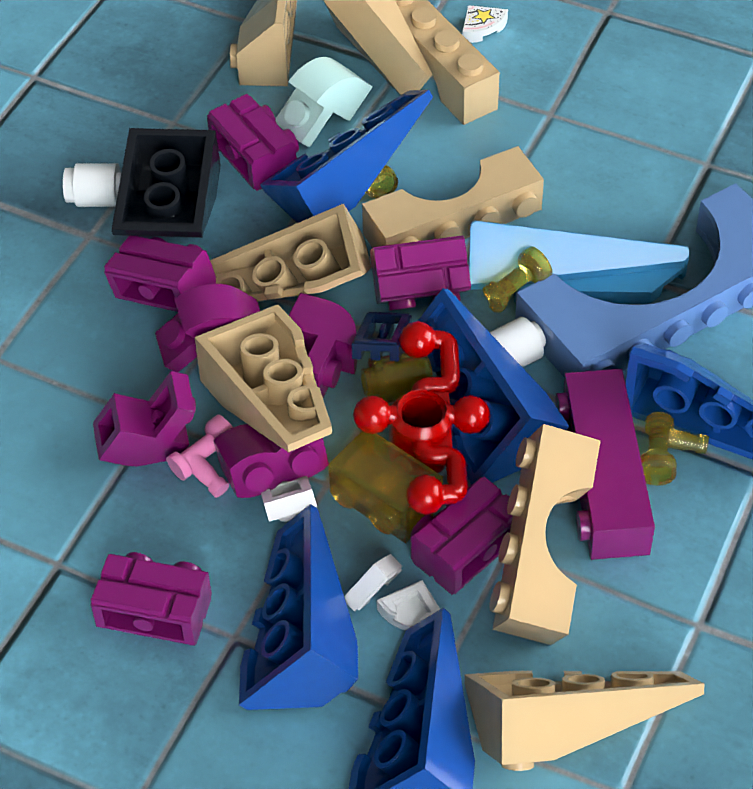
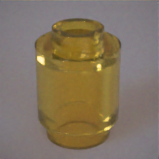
(393, 378)

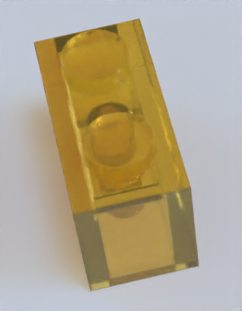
(374, 481)

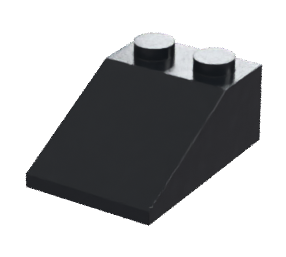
(167, 183)

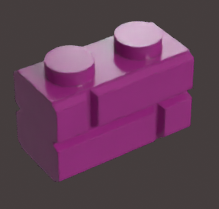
(252, 139)
(419, 270)
(157, 271)
(462, 536)
(152, 598)

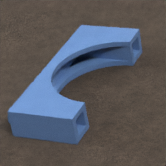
(600, 334)

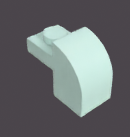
(320, 90)

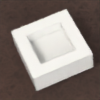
(288, 499)

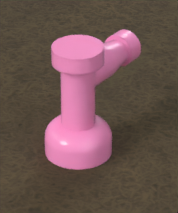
(194, 458)

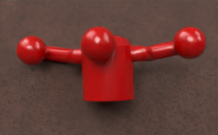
(424, 419)

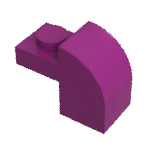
(200, 312)
(327, 338)
(145, 431)

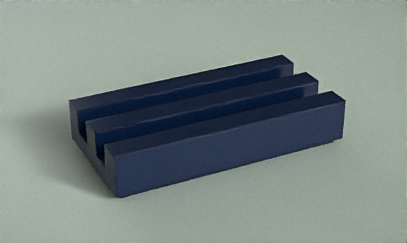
(363, 341)

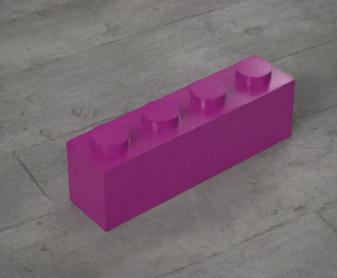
(617, 509)

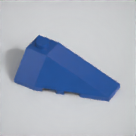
(350, 163)
(489, 372)
(693, 397)
(305, 630)
(424, 725)

